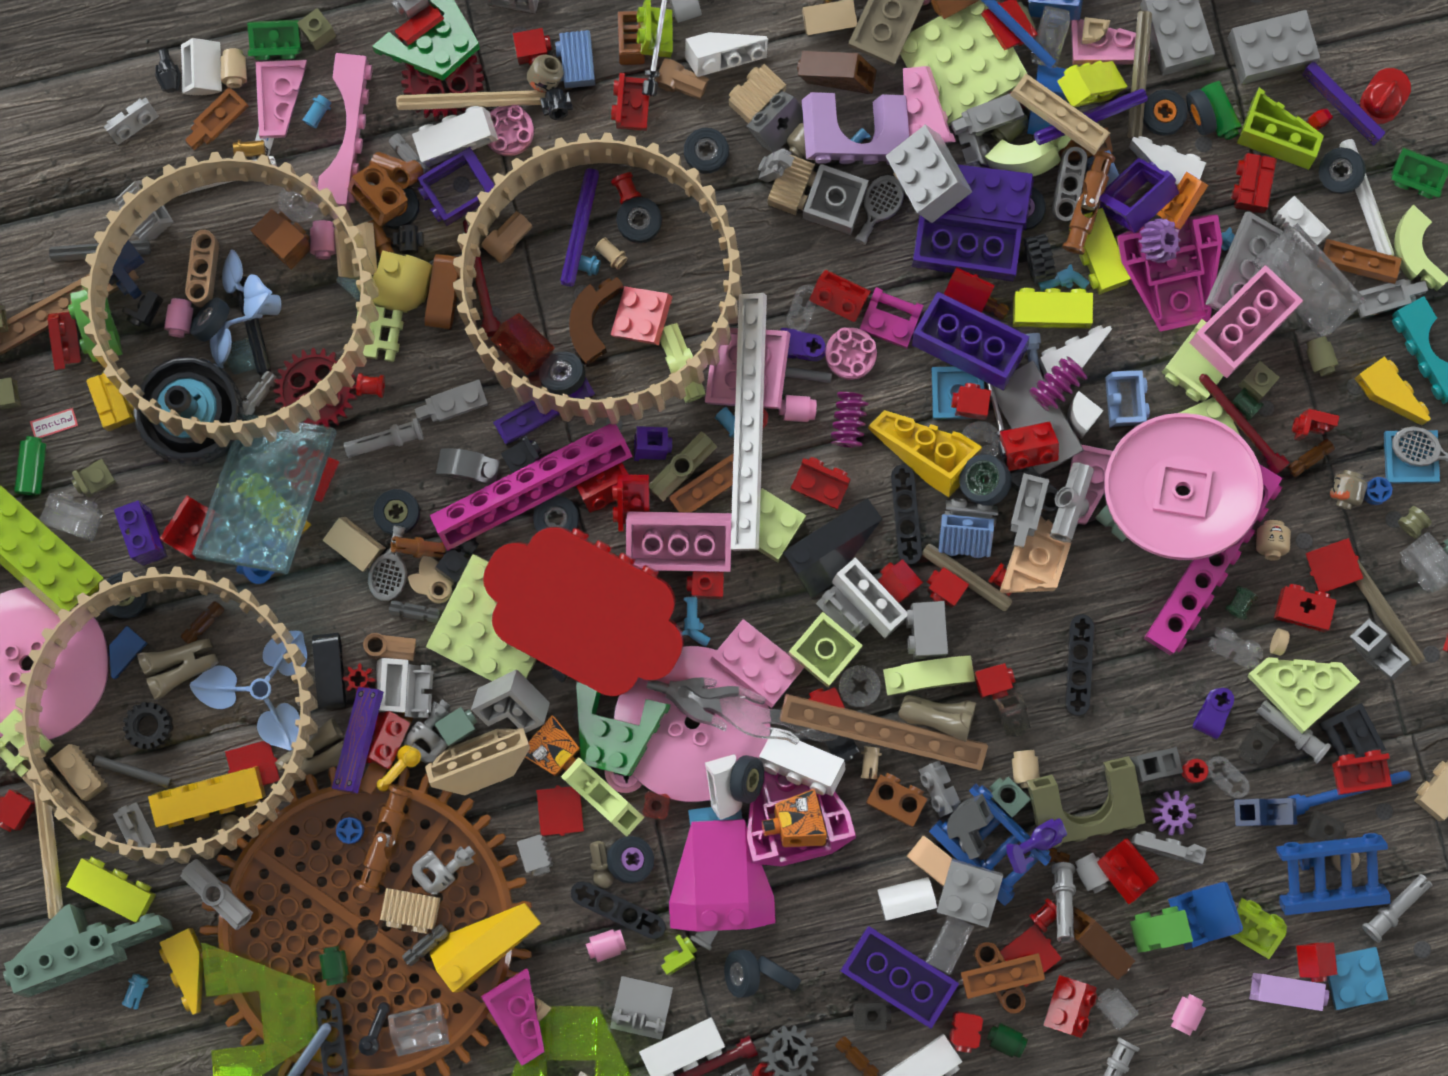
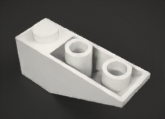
(721, 51)
(1167, 158)
(1078, 349)

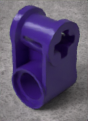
(800, 344)
(1212, 717)

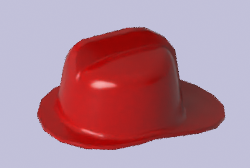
(1386, 95)

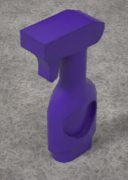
(1042, 838)

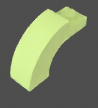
(1026, 158)
(1409, 248)
(929, 674)
(602, 797)

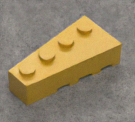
(207, 796)

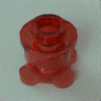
(650, 798)

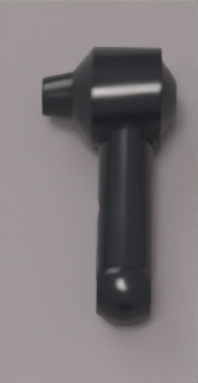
(369, 1044)

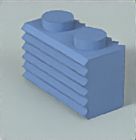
(576, 59)
(966, 536)

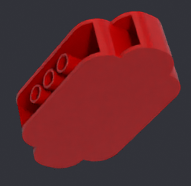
(584, 610)

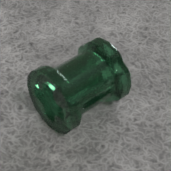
(1246, 404)
(1241, 603)

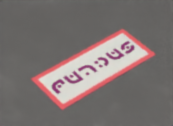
(54, 423)

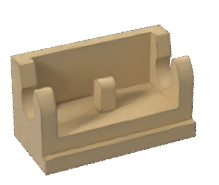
(829, 17)
(353, 543)

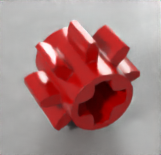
(355, 674)

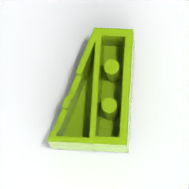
(1279, 133)

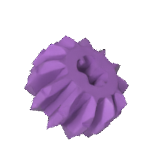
(1160, 240)
(1166, 818)

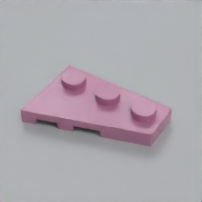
(1114, 46)
(276, 95)
(924, 102)
(1098, 460)

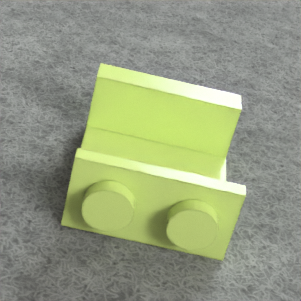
(1188, 366)

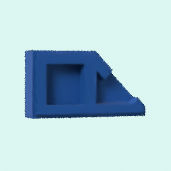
(124, 650)

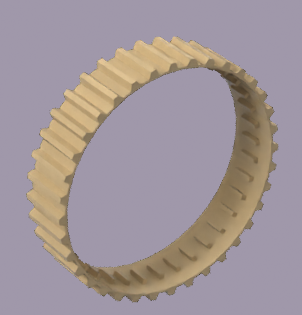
(562, 157)
(156, 194)
(57, 640)

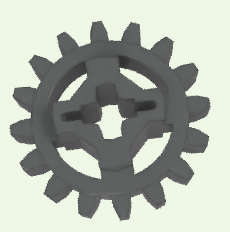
(786, 1042)

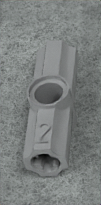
(1071, 502)
(205, 883)

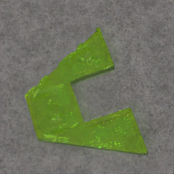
(286, 1011)
(576, 1035)

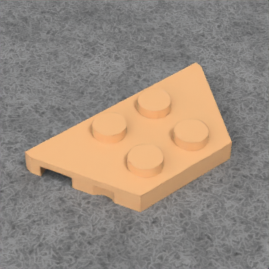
(1037, 564)

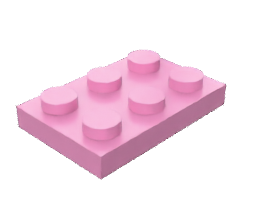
(757, 663)

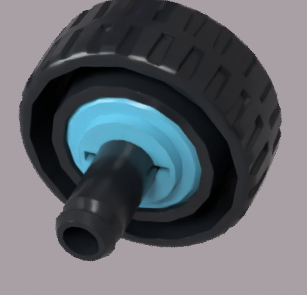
(193, 390)

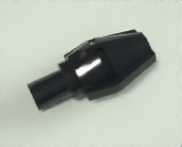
(167, 73)

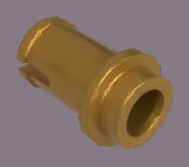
(250, 148)

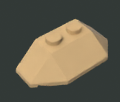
(479, 761)

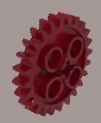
(466, 74)
(309, 368)

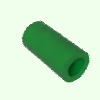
(1226, 118)
(30, 466)

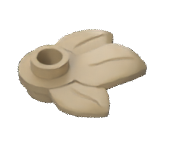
(429, 579)

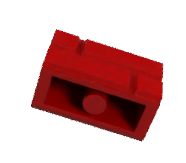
(1255, 182)
(965, 1031)

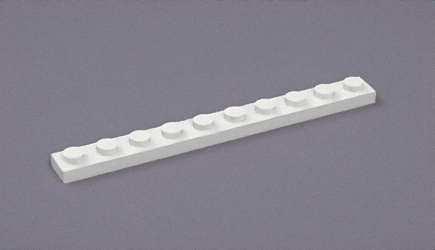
(748, 422)

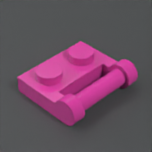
(888, 326)

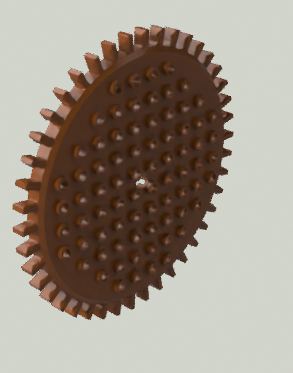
(311, 817)

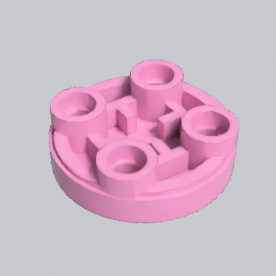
(513, 130)
(851, 353)

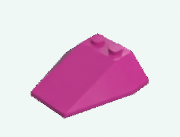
(1179, 287)
(769, 849)
(718, 882)

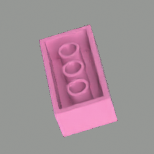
(1245, 321)
(680, 540)

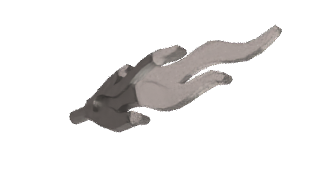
(695, 699)

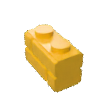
(110, 403)

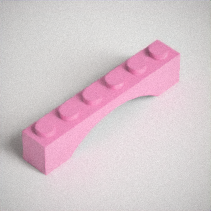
(351, 78)

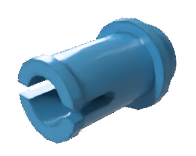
(317, 111)
(589, 265)
(727, 420)
(135, 991)

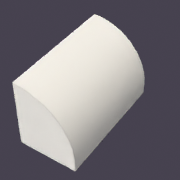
(201, 67)
(1082, 414)
(392, 680)
(718, 779)
(907, 898)

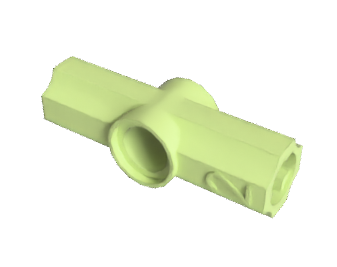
(677, 355)

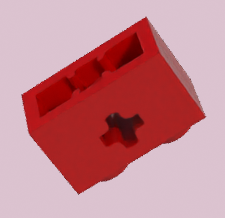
(1290, 611)

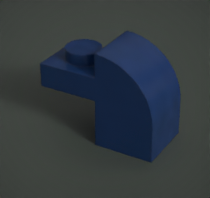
(126, 262)
(1265, 812)

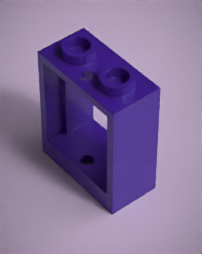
(465, 157)
(1127, 184)
(144, 537)

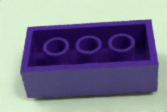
(996, 195)
(970, 244)
(970, 341)
(899, 977)

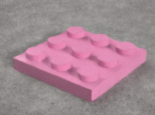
(722, 378)

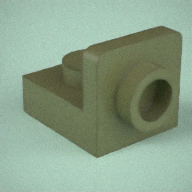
(93, 478)

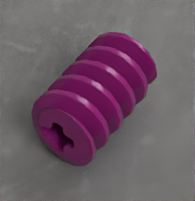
(1057, 383)
(848, 419)

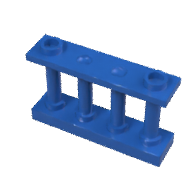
(1018, 835)
(1347, 895)

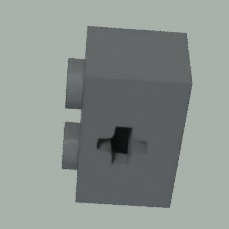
(776, 121)

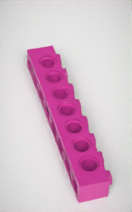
(530, 486)
(1159, 632)

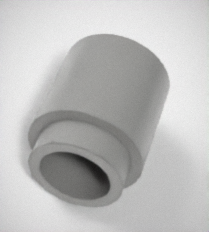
(1091, 873)

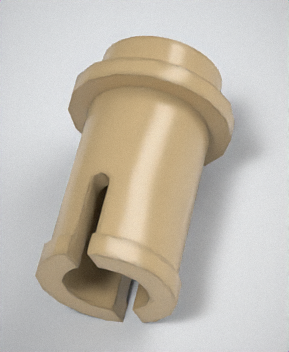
(611, 253)
(870, 762)

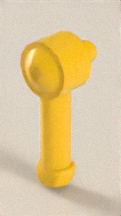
(406, 757)

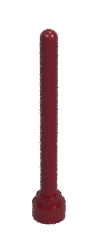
(489, 322)
(1274, 460)
(744, 1049)

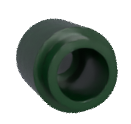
(334, 966)
(1007, 1040)

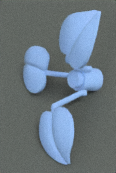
(257, 302)
(218, 689)

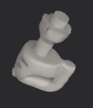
(425, 732)
(443, 873)

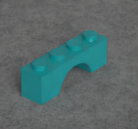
(1415, 323)

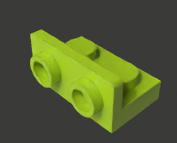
(647, 33)
(1260, 930)
(677, 960)

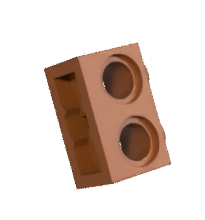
(373, 196)
(894, 806)

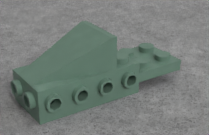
(72, 949)

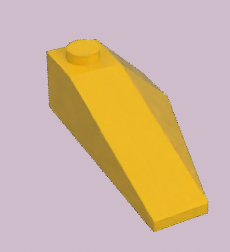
(928, 451)
(477, 947)

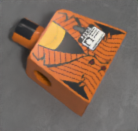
(552, 748)
(797, 821)

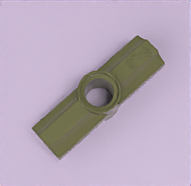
(694, 454)

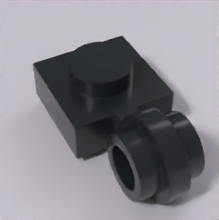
(454, 563)

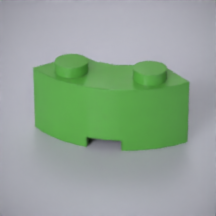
(82, 320)
(1161, 930)

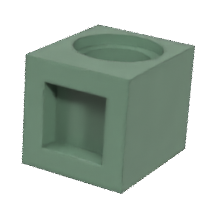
(456, 726)
(1020, 797)

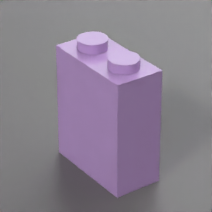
(1288, 991)

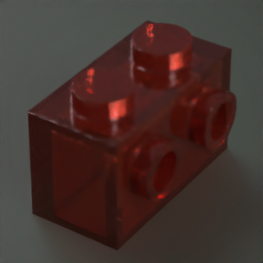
(522, 343)

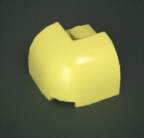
(401, 281)

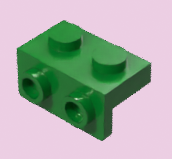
(274, 38)
(1419, 173)

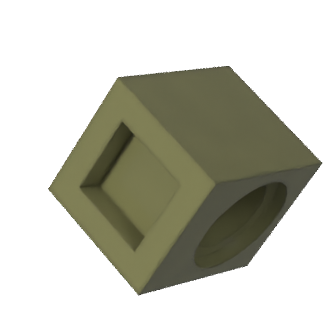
(316, 29)
(1259, 381)

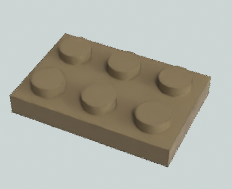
(885, 28)

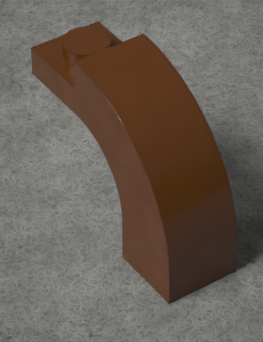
(582, 315)

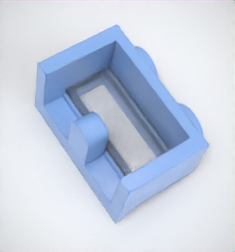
(1126, 398)

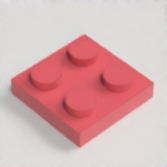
(641, 315)

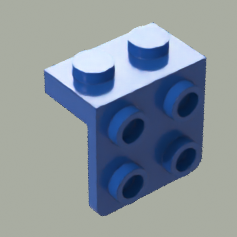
(1209, 913)

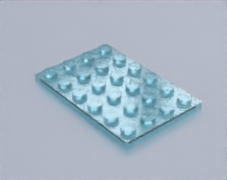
(265, 498)

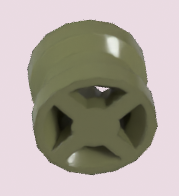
(1414, 522)

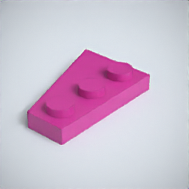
(516, 1016)

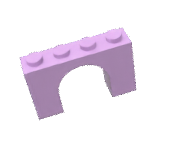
(827, 142)

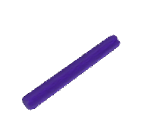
(1097, 114)
(579, 227)

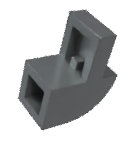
(467, 466)
(1378, 651)
(1157, 764)
(966, 821)

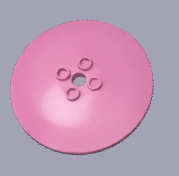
(1189, 453)
(79, 671)
(678, 754)

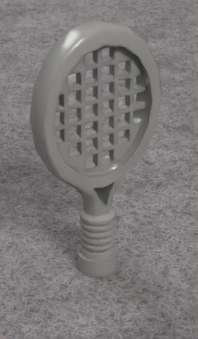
(863, 236)
(1422, 462)
(397, 531)

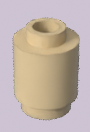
(233, 68)
(1025, 767)

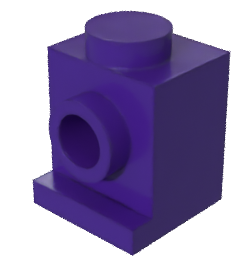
(651, 443)

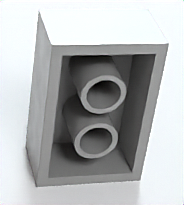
(1178, 34)
(1273, 47)
(928, 173)

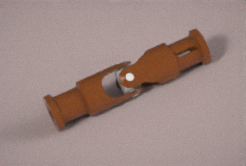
(1093, 188)
(380, 851)

